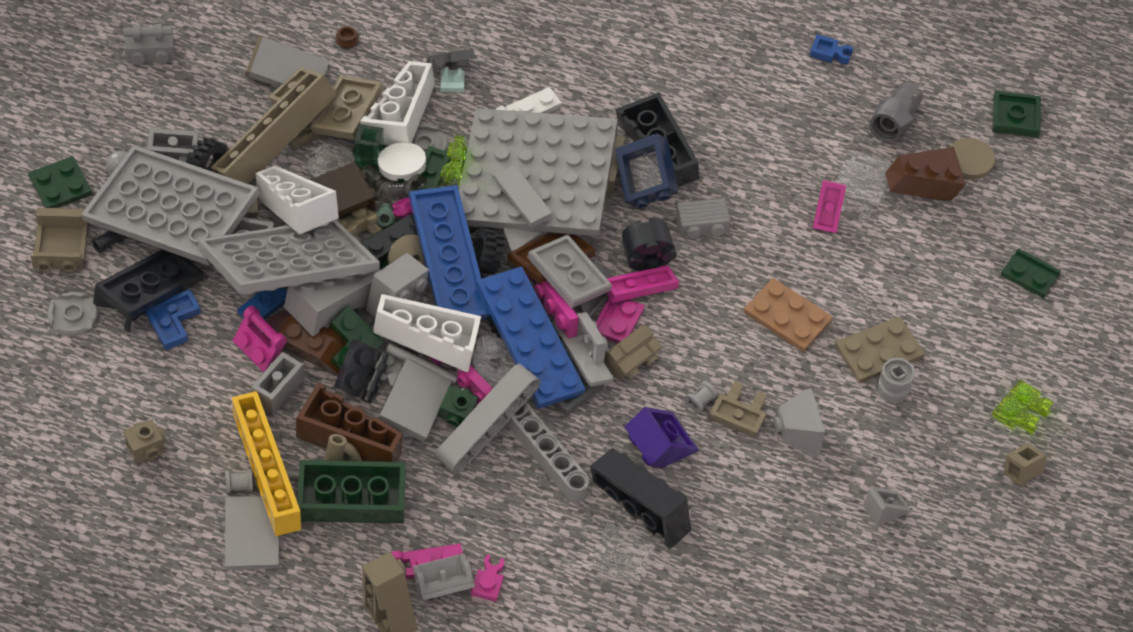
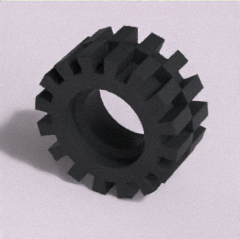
(203, 152)
(489, 250)

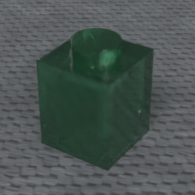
(368, 143)

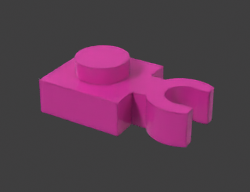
(488, 582)

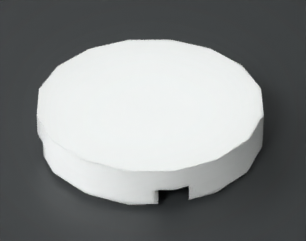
(401, 161)

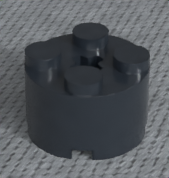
(648, 244)

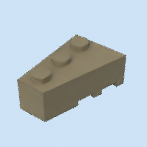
(388, 595)

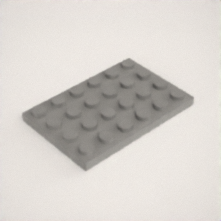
(169, 203)
(285, 258)

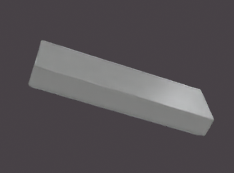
(523, 196)

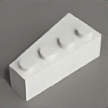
(403, 103)
(296, 199)
(428, 329)

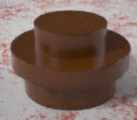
(347, 37)

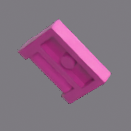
(255, 343)

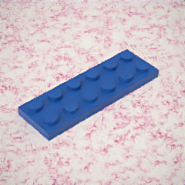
(447, 249)
(530, 335)

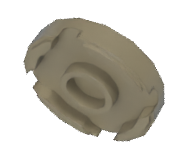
(974, 157)

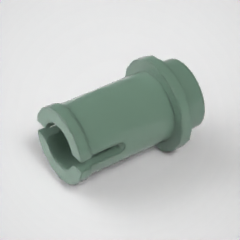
(389, 216)

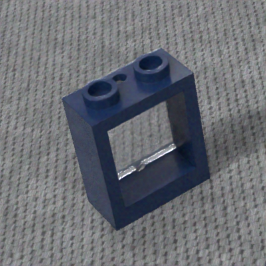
(646, 171)

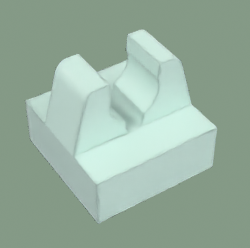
(452, 80)

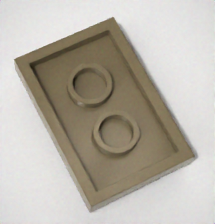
(347, 109)
(871, 348)

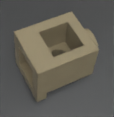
(1024, 464)

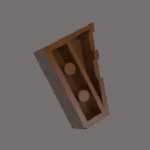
(927, 174)

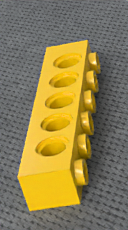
(266, 464)

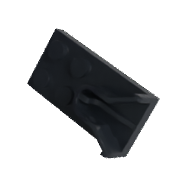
(146, 284)

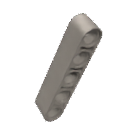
(487, 418)
(549, 460)

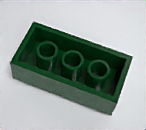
(351, 491)

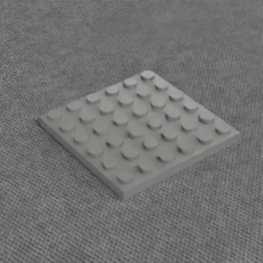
(558, 154)

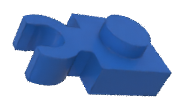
(827, 49)

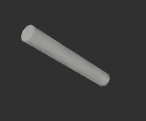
(403, 355)

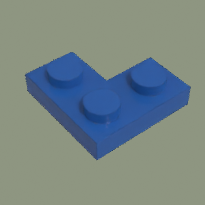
(167, 315)

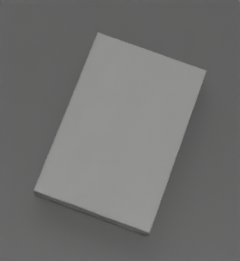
(278, 62)
(569, 271)
(414, 400)
(249, 535)

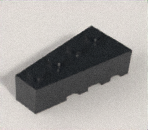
(651, 117)

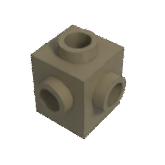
(144, 441)

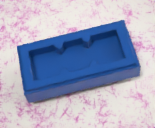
(266, 302)

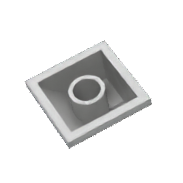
(801, 423)

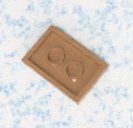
(788, 314)

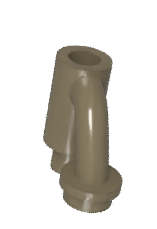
(337, 446)

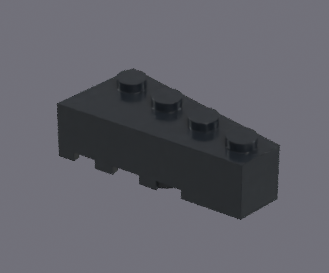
(643, 495)

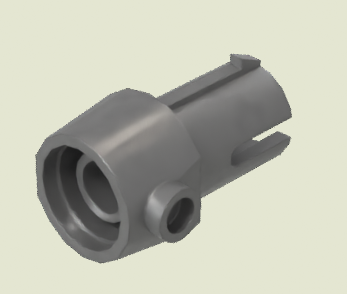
(895, 113)

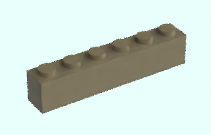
(276, 128)

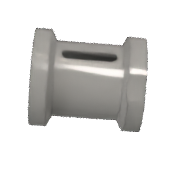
(701, 397)
(238, 481)

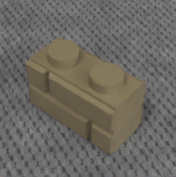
(632, 352)

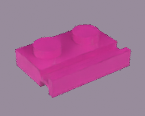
(619, 319)

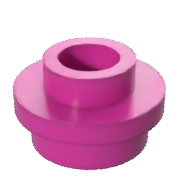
(402, 208)

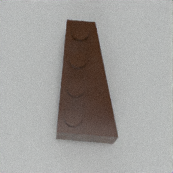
(330, 414)

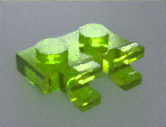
(457, 153)
(1018, 402)

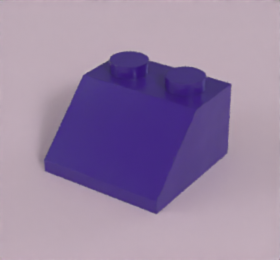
(659, 437)

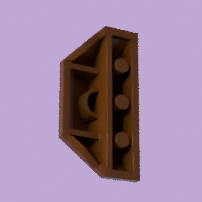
(314, 349)

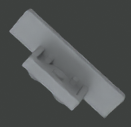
(588, 350)

